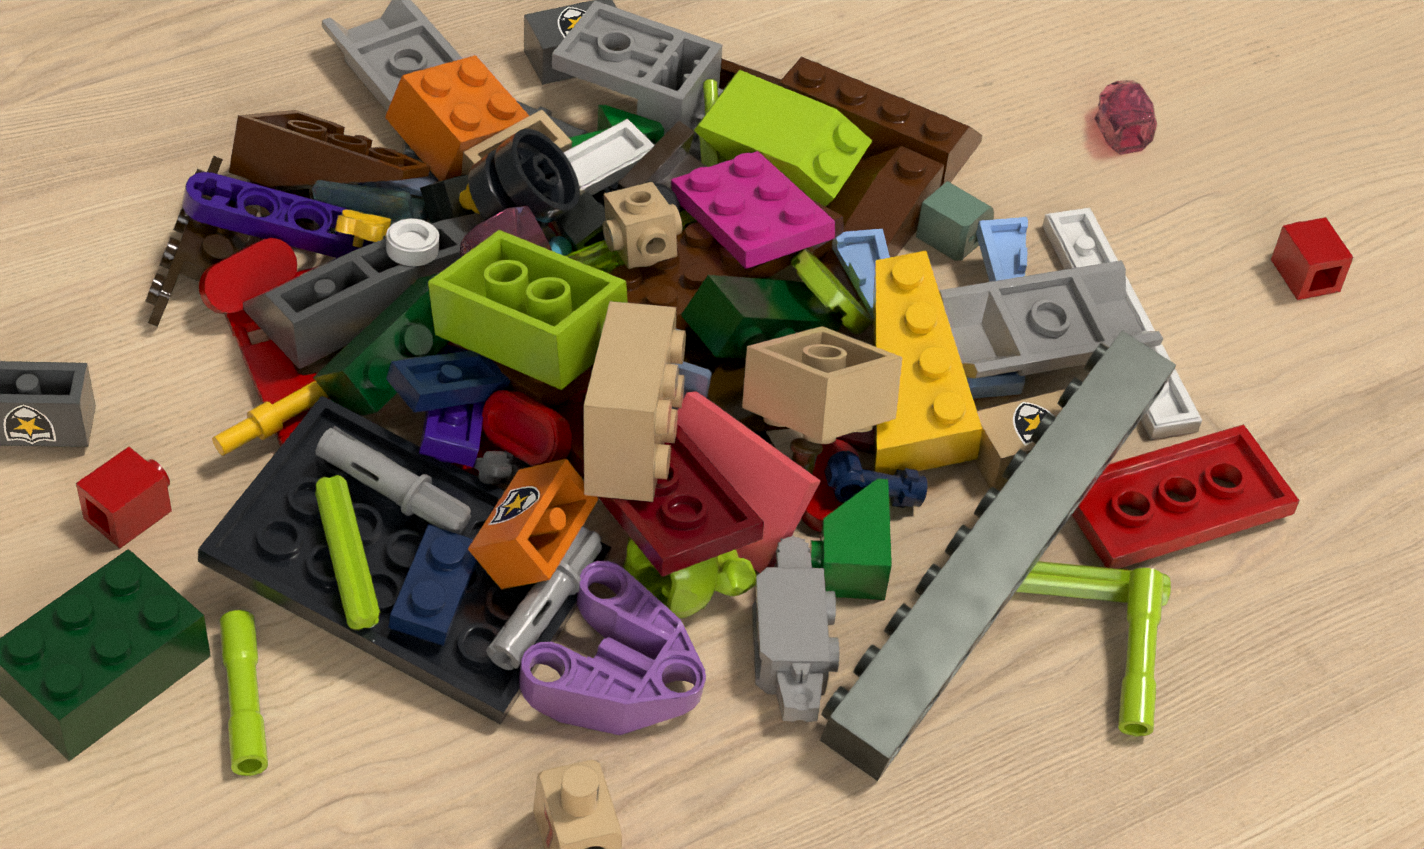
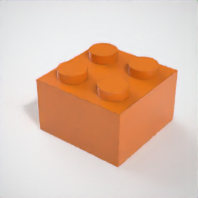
(450, 111)

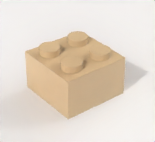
(821, 384)

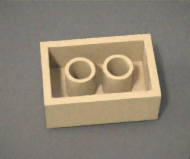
(632, 402)

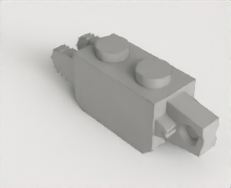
(792, 631)

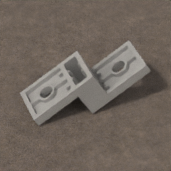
(656, 67)

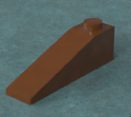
(303, 148)
(883, 195)

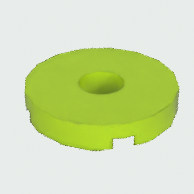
(831, 291)

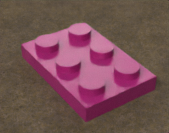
(752, 209)

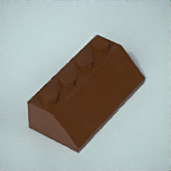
(886, 117)

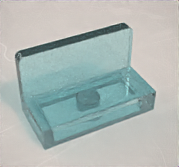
(370, 200)

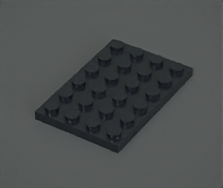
(281, 552)

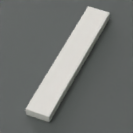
(1082, 243)

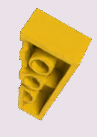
(935, 406)

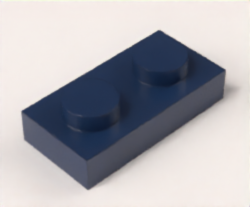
(446, 380)
(434, 586)

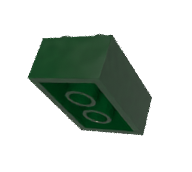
(100, 653)

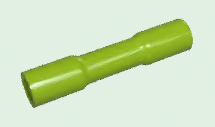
(1138, 684)
(245, 723)

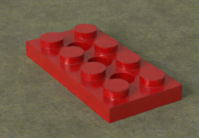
(1188, 471)

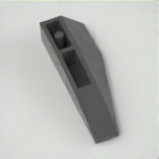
(343, 296)

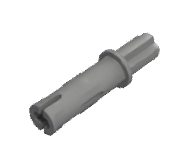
(392, 480)
(543, 602)

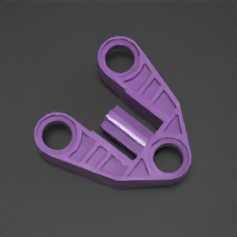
(628, 675)

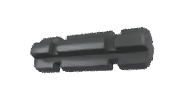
(498, 467)

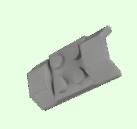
(391, 47)
(1041, 320)

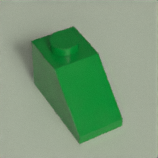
(857, 545)

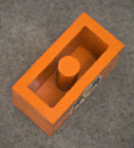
(533, 524)

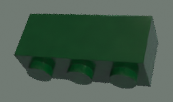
(745, 311)
(400, 332)

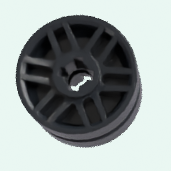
(525, 172)

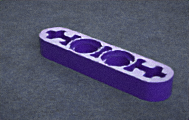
(283, 211)

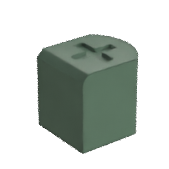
(951, 221)

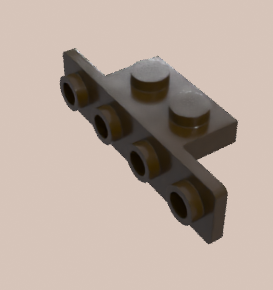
(195, 252)

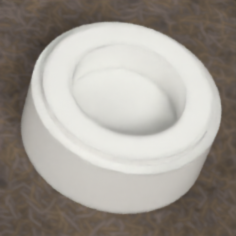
(412, 242)

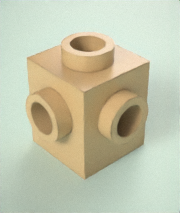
(641, 225)

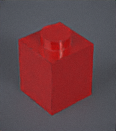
(1311, 258)
(124, 496)

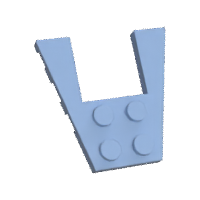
(1004, 257)

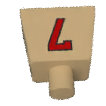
(576, 808)

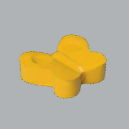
(362, 226)

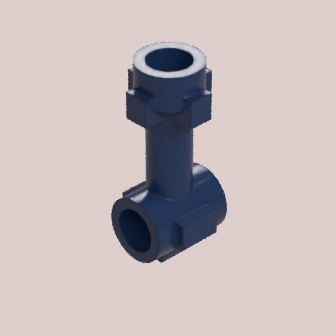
(848, 479)

